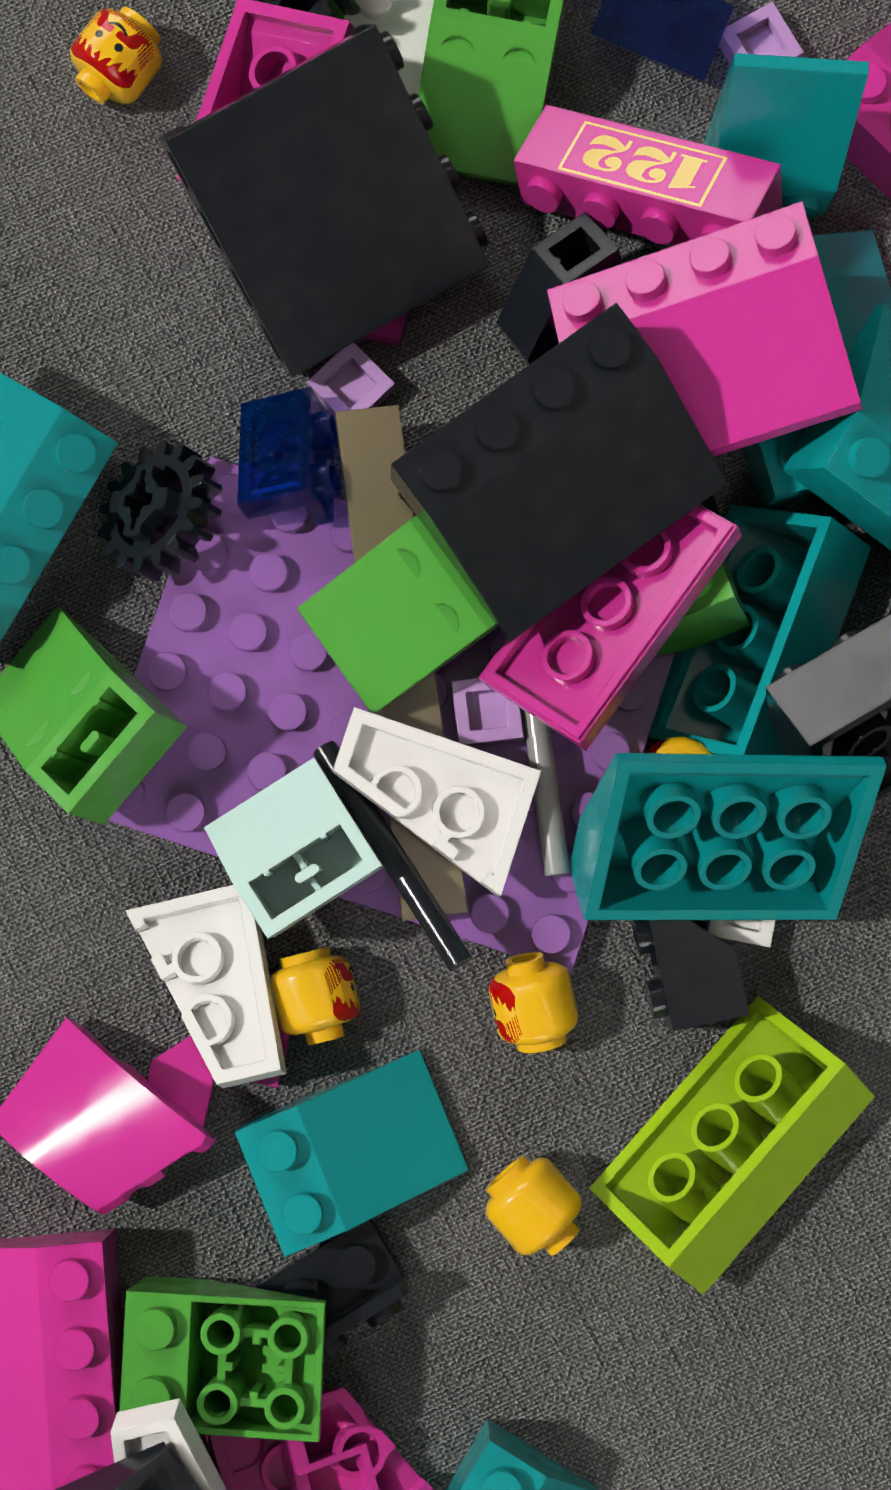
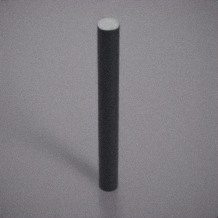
(397, 864)

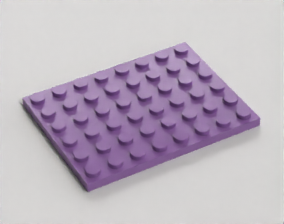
(267, 695)

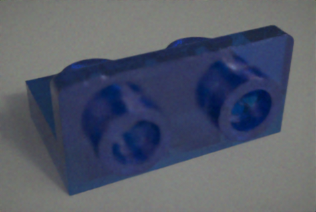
(669, 31)
(287, 456)

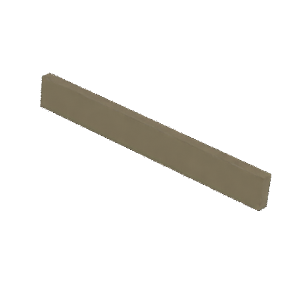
(367, 446)

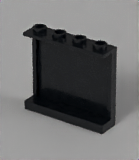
(329, 199)

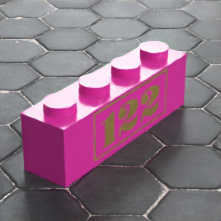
(641, 178)

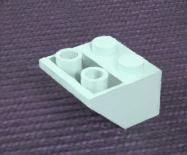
(292, 848)

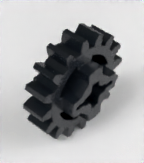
(159, 511)

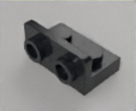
(352, 1275)

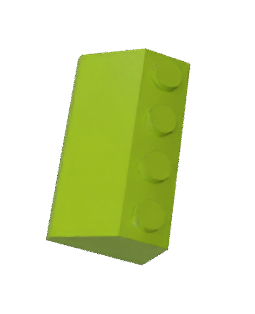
(731, 1144)

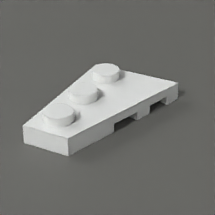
(220, 979)

